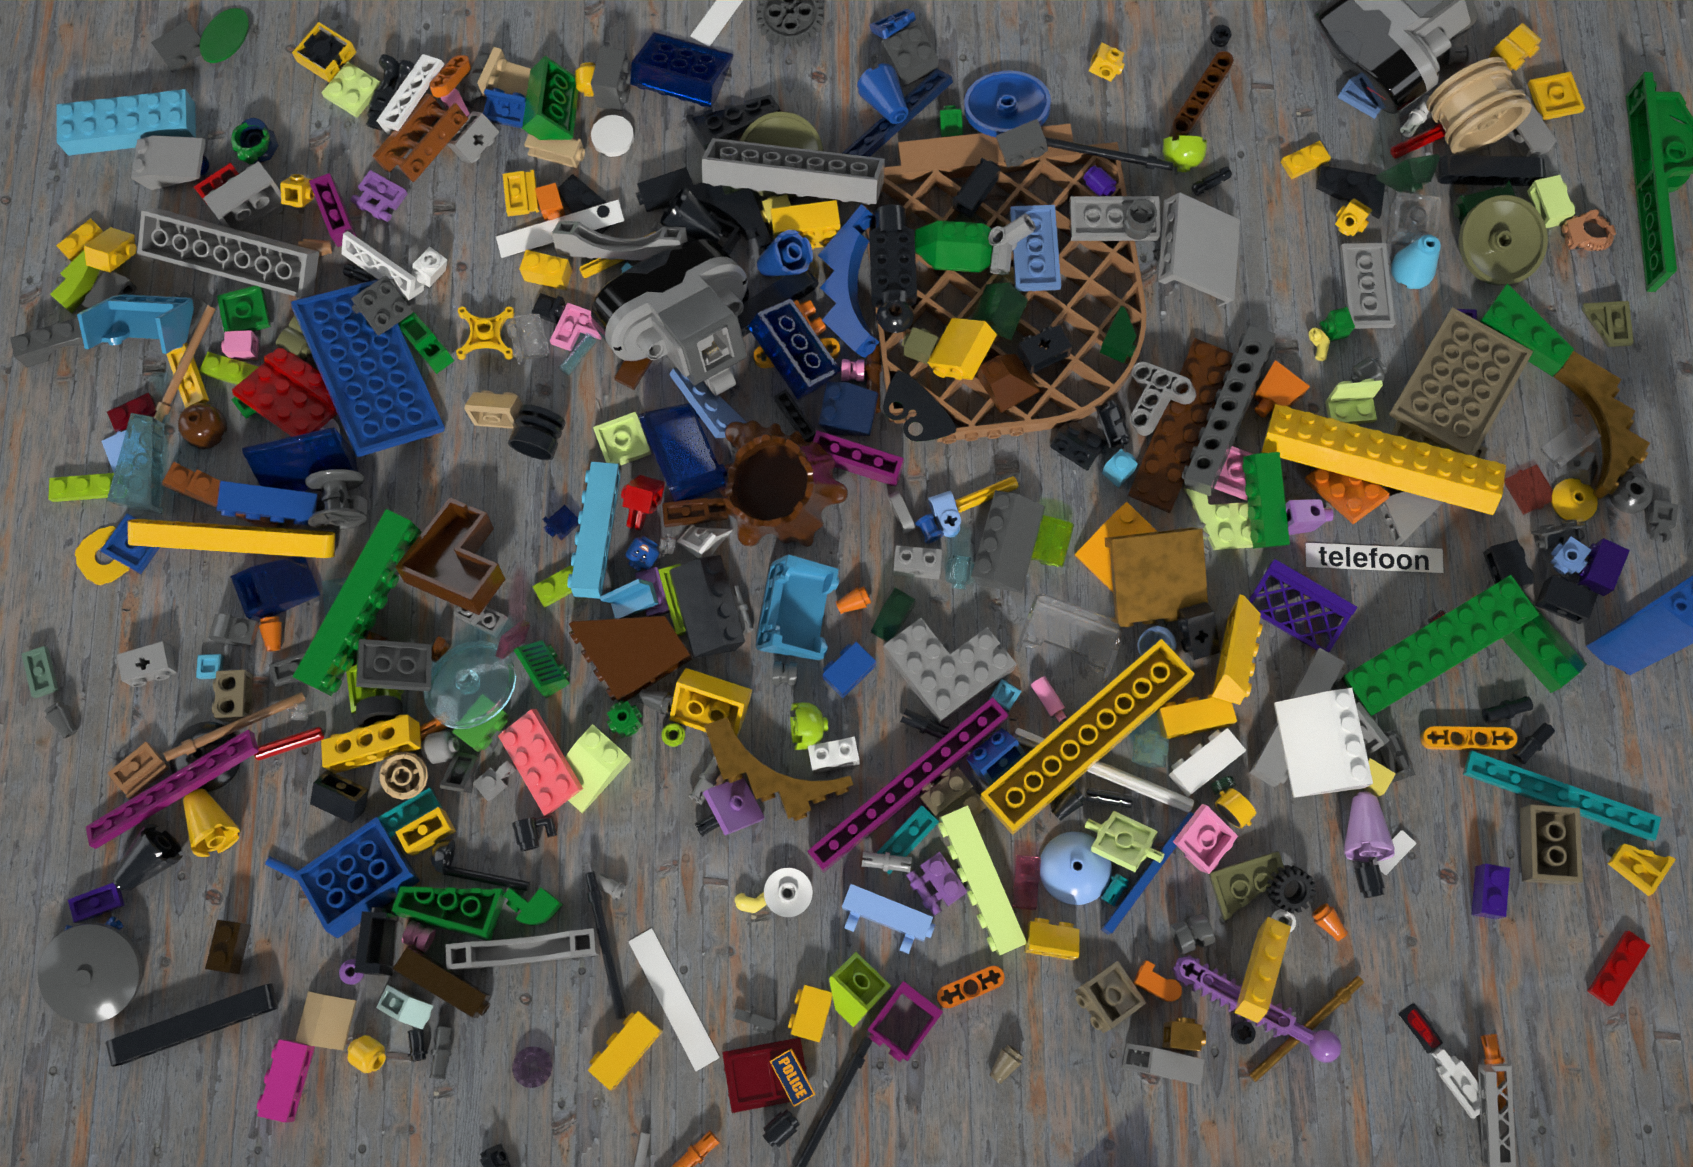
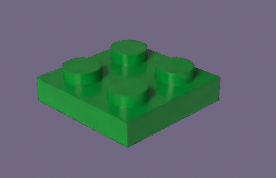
(244, 310)

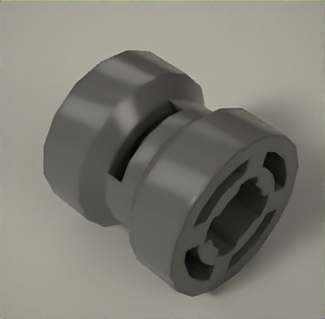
(785, 673)

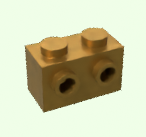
(1183, 1035)

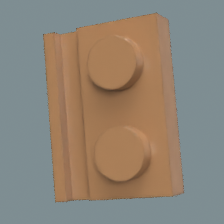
(138, 770)

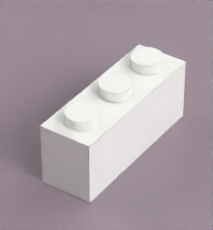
(1206, 761)

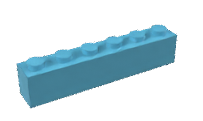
(595, 531)

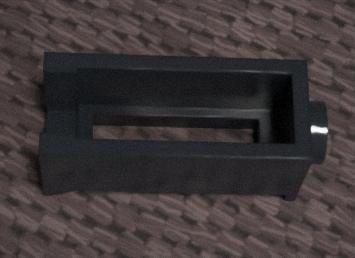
(976, 188)

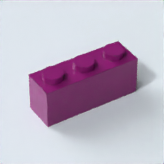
(332, 207)

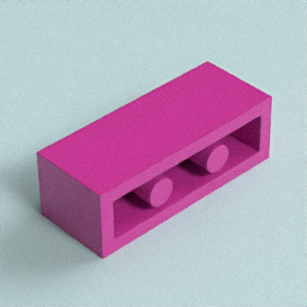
(285, 1080)

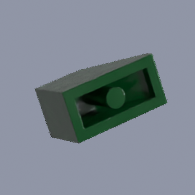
(1120, 338)

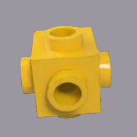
(1107, 62)
(296, 191)
(1359, 214)

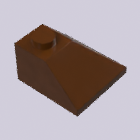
(1006, 381)

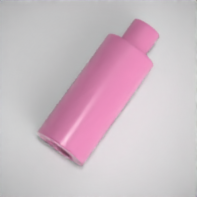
(1049, 698)

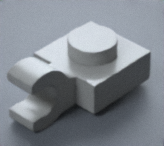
(492, 781)

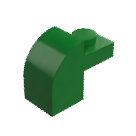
(535, 912)

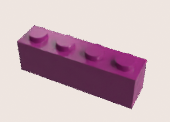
(861, 459)

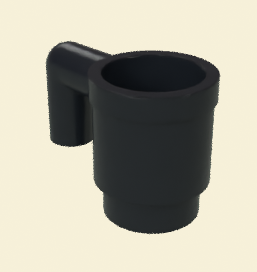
(527, 832)

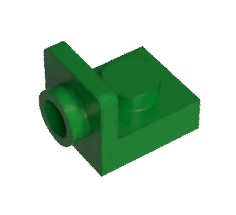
(950, 121)

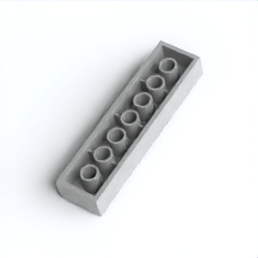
(793, 171)
(228, 252)

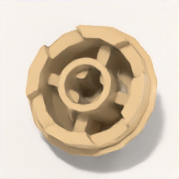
(403, 775)

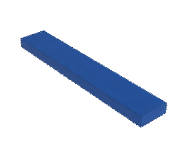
(1143, 880)

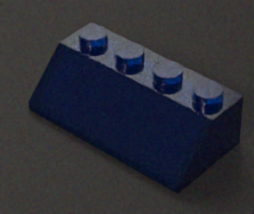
(793, 348)

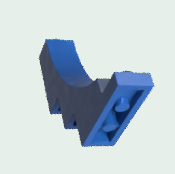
(844, 257)

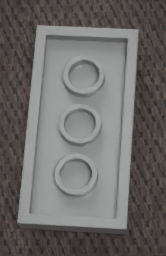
(1103, 218)
(1367, 284)

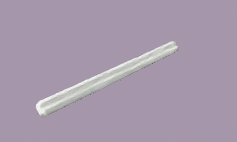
(1120, 777)

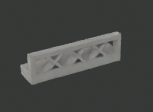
(1490, 1116)

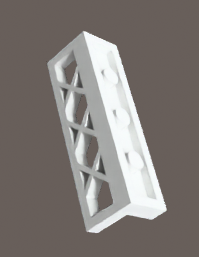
(409, 93)
(379, 266)

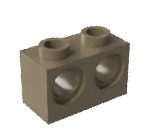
(239, 695)

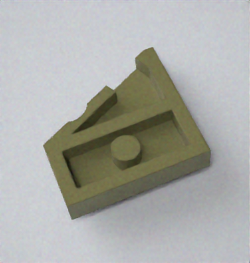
(1611, 321)

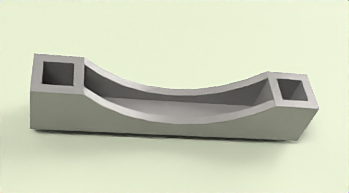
(578, 240)
(522, 950)

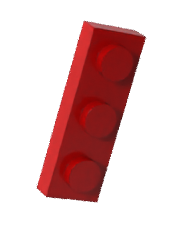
(1618, 968)

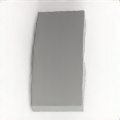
(488, 621)

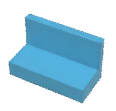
(631, 598)

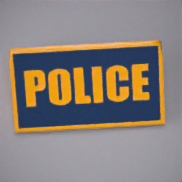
(792, 1077)

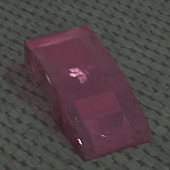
(1026, 882)

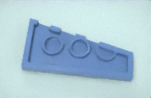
(710, 408)

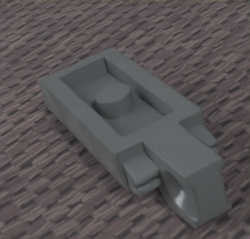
(471, 87)

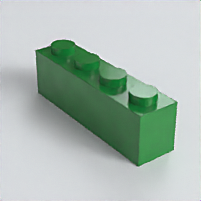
(1266, 500)

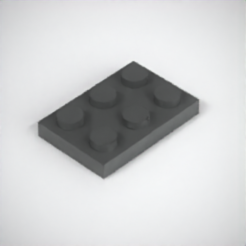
(394, 665)

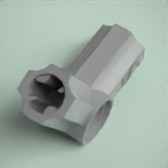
(1005, 241)

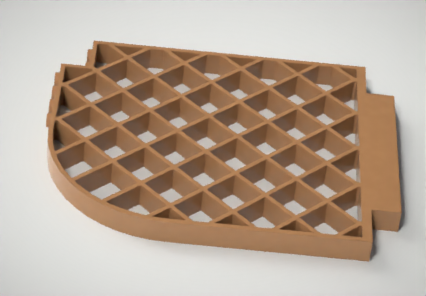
(952, 157)

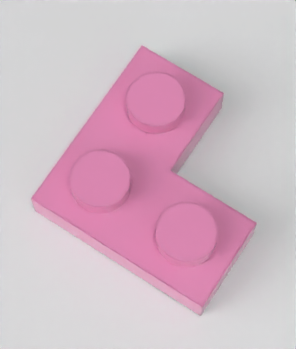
(571, 324)

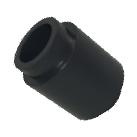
(1369, 879)
(780, 1128)

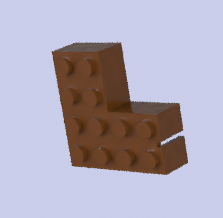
(446, 559)

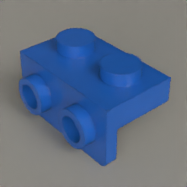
(504, 107)

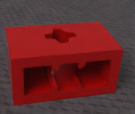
(215, 180)

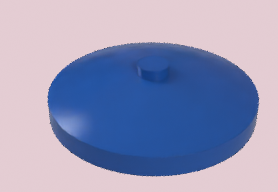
(1006, 101)

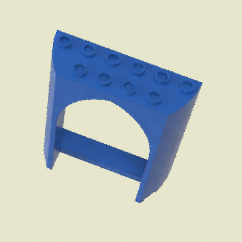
(1649, 633)

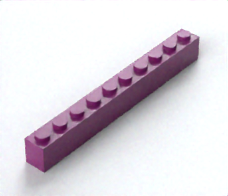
(907, 785)

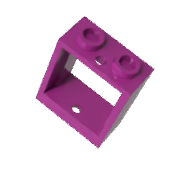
(921, 1002)

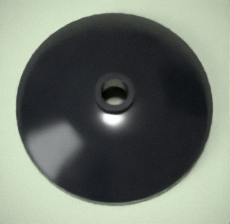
(184, 760)

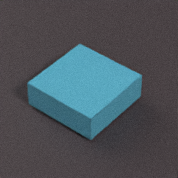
(208, 665)
(1005, 695)

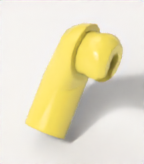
(1321, 341)
(750, 904)

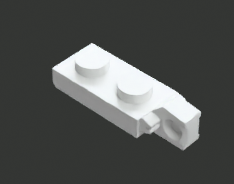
(1459, 1081)

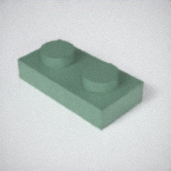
(40, 672)

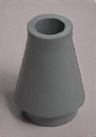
(656, 700)
(61, 719)

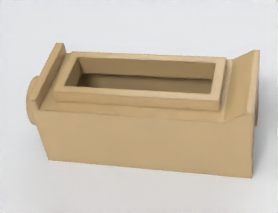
(558, 151)

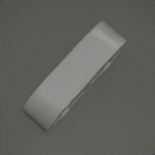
(901, 512)

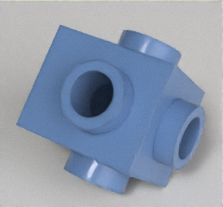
(1575, 551)

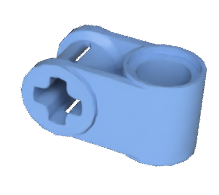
(945, 510)

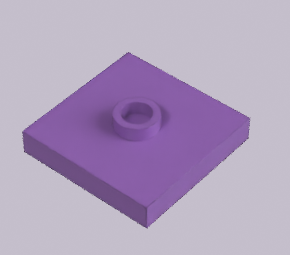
(733, 805)

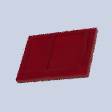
(752, 1078)

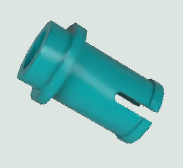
(1115, 889)

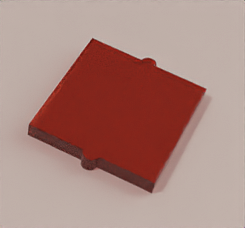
(1529, 489)

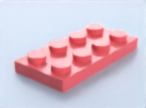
(540, 762)

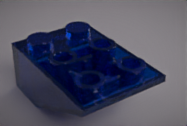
(274, 587)

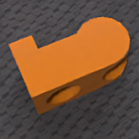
(1162, 988)

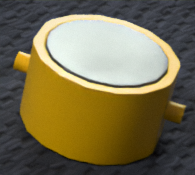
(1235, 808)

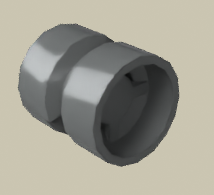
(1140, 219)
(1192, 933)

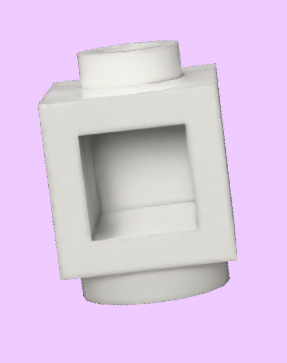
(429, 267)

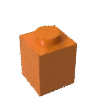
(550, 201)

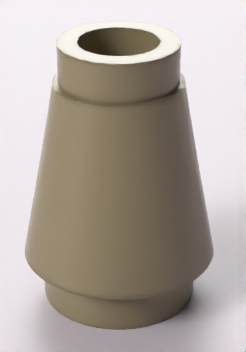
(1006, 1063)

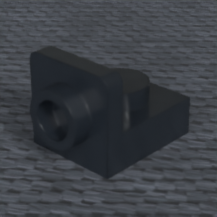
(549, 307)

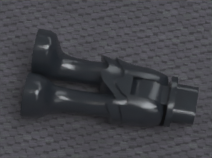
(384, 92)

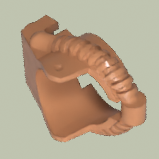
(1577, 236)

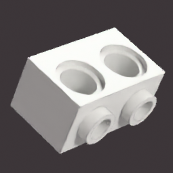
(833, 755)

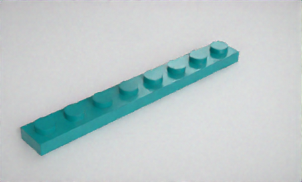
(1562, 795)

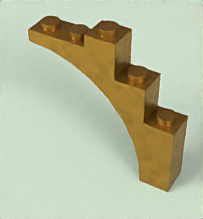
(1612, 418)
(794, 793)

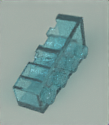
(139, 466)

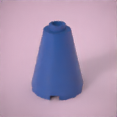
(883, 92)
(786, 255)

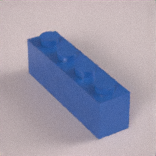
(265, 502)

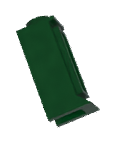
(1466, 203)

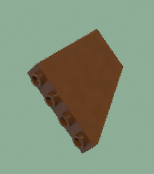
(630, 652)

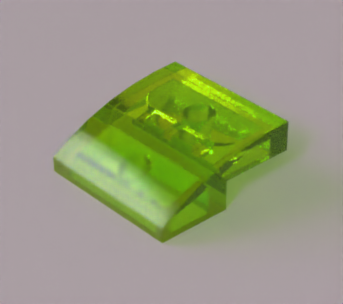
(1052, 541)

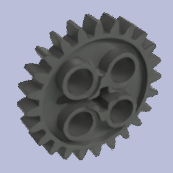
(790, 16)

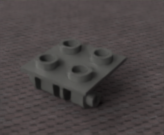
(381, 305)

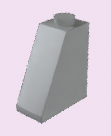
(1405, 513)
(1163, 1063)

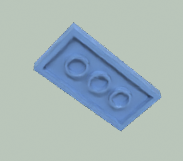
(1037, 254)

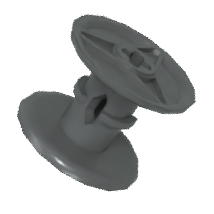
(335, 486)

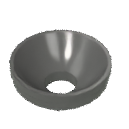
(1625, 499)

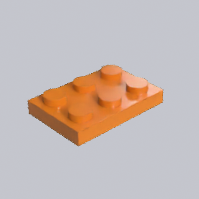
(1347, 494)

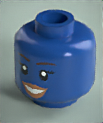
(642, 553)

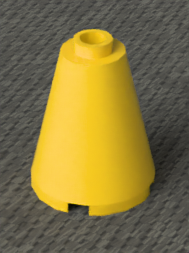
(208, 824)

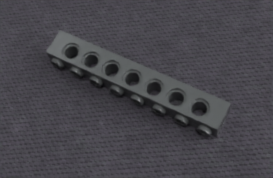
(1205, 480)

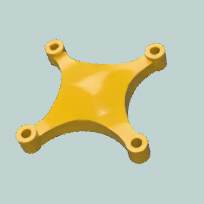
(485, 333)

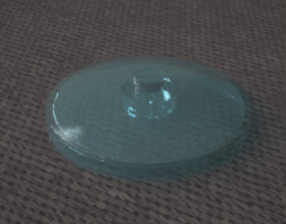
(470, 685)

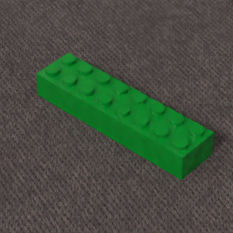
(357, 604)
(1440, 646)

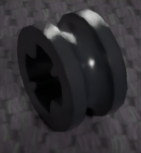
(1220, 42)
(1246, 1040)

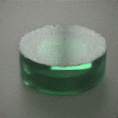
(1223, 784)

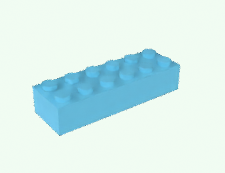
(123, 120)

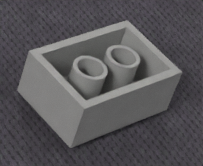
(245, 198)

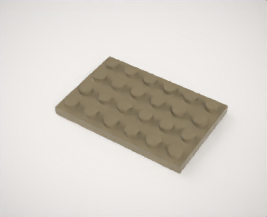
(1461, 383)

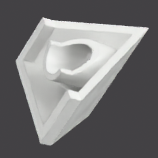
(703, 541)

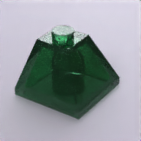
(1410, 174)

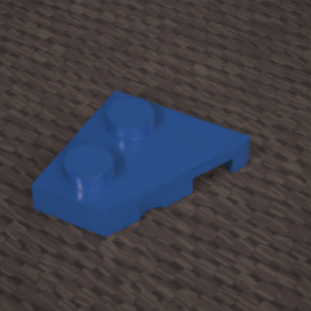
(888, 26)

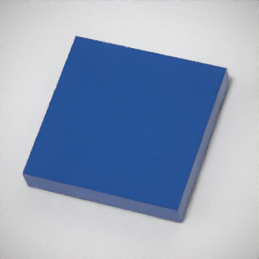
(129, 555)

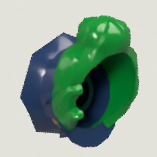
(253, 141)

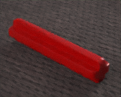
(1417, 141)
(289, 743)

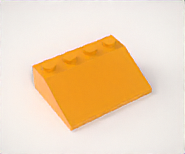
(1096, 555)

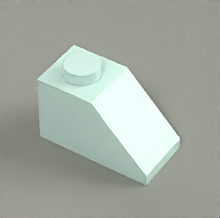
(404, 1007)

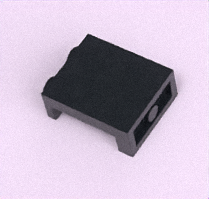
(371, 942)

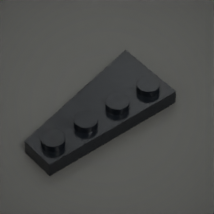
(730, 121)

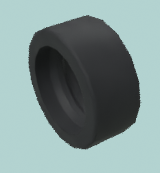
(377, 709)

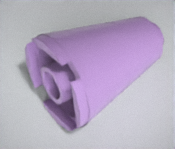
(1367, 830)

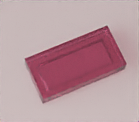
(512, 639)

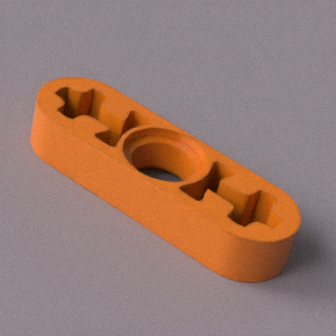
(450, 76)
(990, 986)

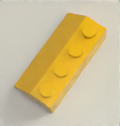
(1237, 652)

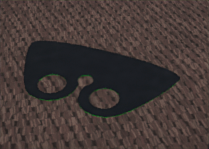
(929, 412)

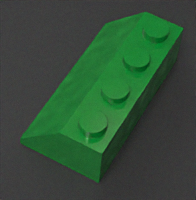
(550, 102)
(1545, 653)

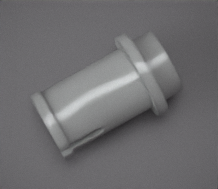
(610, 886)

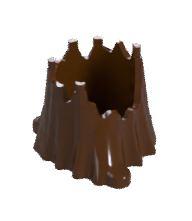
(778, 484)

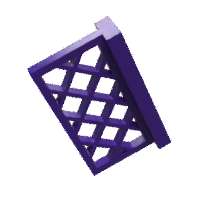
(1311, 590)

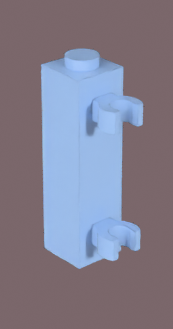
(887, 913)

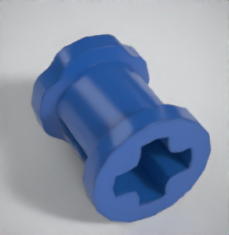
(929, 528)

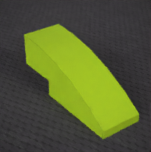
(77, 283)

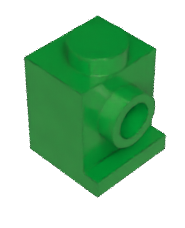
(1337, 324)

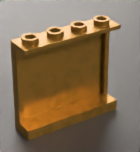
(1157, 574)

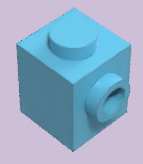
(1120, 467)

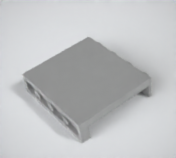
(1199, 247)

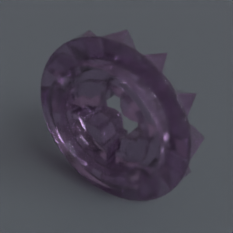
(521, 1071)

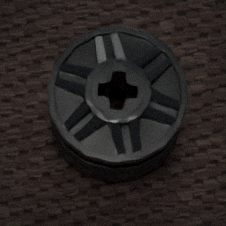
(536, 432)

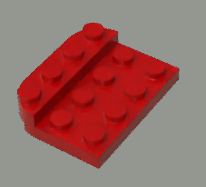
(288, 393)

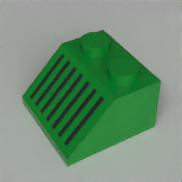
(542, 667)

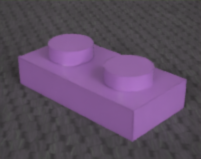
(652, 575)

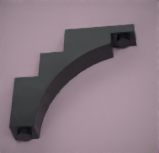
(734, 207)

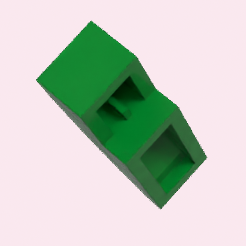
(425, 343)

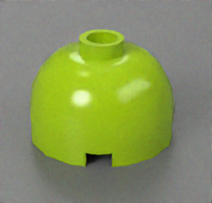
(1185, 151)
(807, 725)

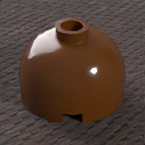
(202, 425)

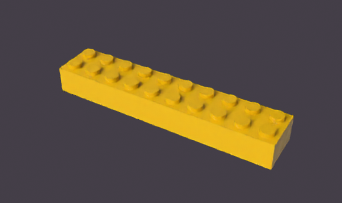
(1385, 459)
(1086, 736)

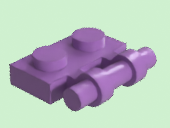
(383, 191)
(942, 878)

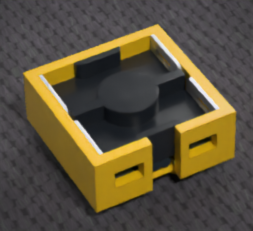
(324, 52)

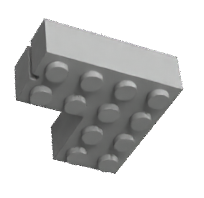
(944, 679)

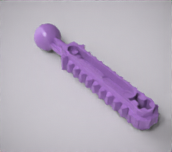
(1322, 1044)

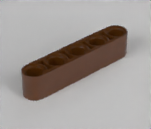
(1204, 89)

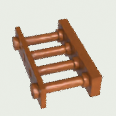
(418, 123)

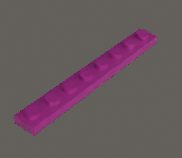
(171, 789)

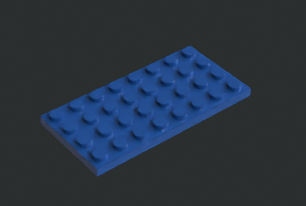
(366, 374)

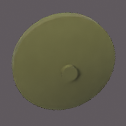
(783, 130)
(1503, 240)

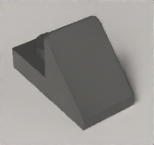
(460, 773)

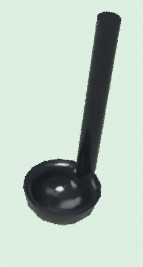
(442, 858)

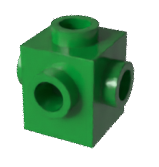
(630, 724)

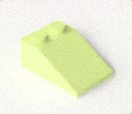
(595, 764)

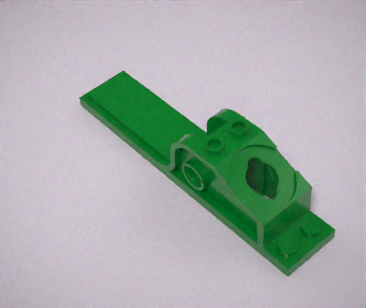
(1660, 165)

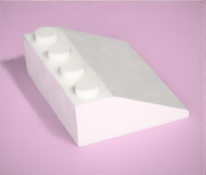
(1323, 743)

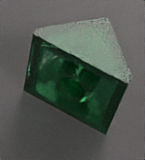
(1001, 308)

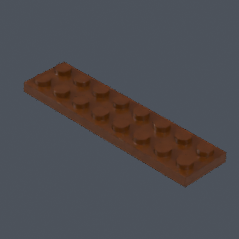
(1179, 428)

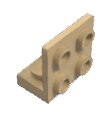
(503, 75)

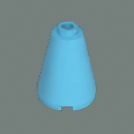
(1417, 262)

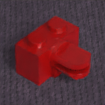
(642, 497)

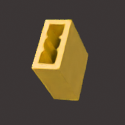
(961, 348)

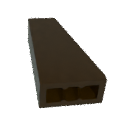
(442, 982)

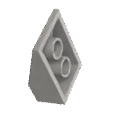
(167, 161)

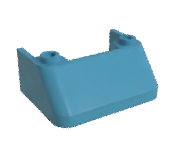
(137, 318)

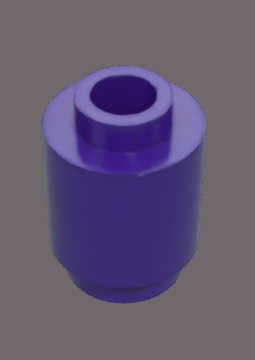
(1100, 181)

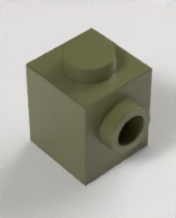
(919, 344)

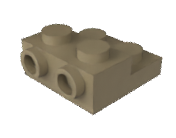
(951, 794)
(1109, 997)

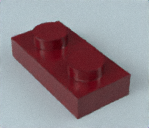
(141, 405)

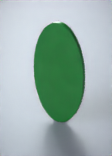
(224, 35)

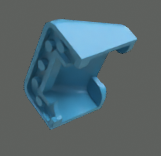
(795, 607)

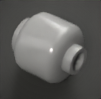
(439, 747)

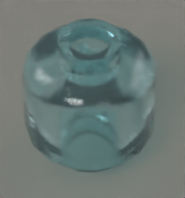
(959, 572)

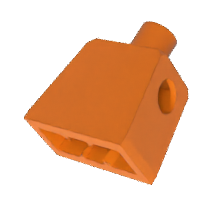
(1279, 388)

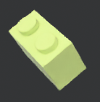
(1551, 200)

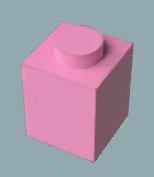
(240, 345)

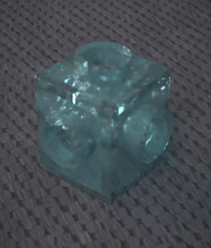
(1150, 749)

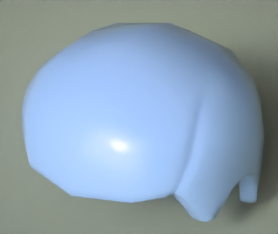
(1152, 636)

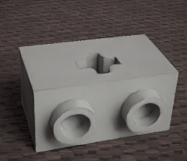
(473, 137)
(917, 562)
(133, 664)

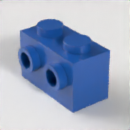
(848, 669)
(996, 756)

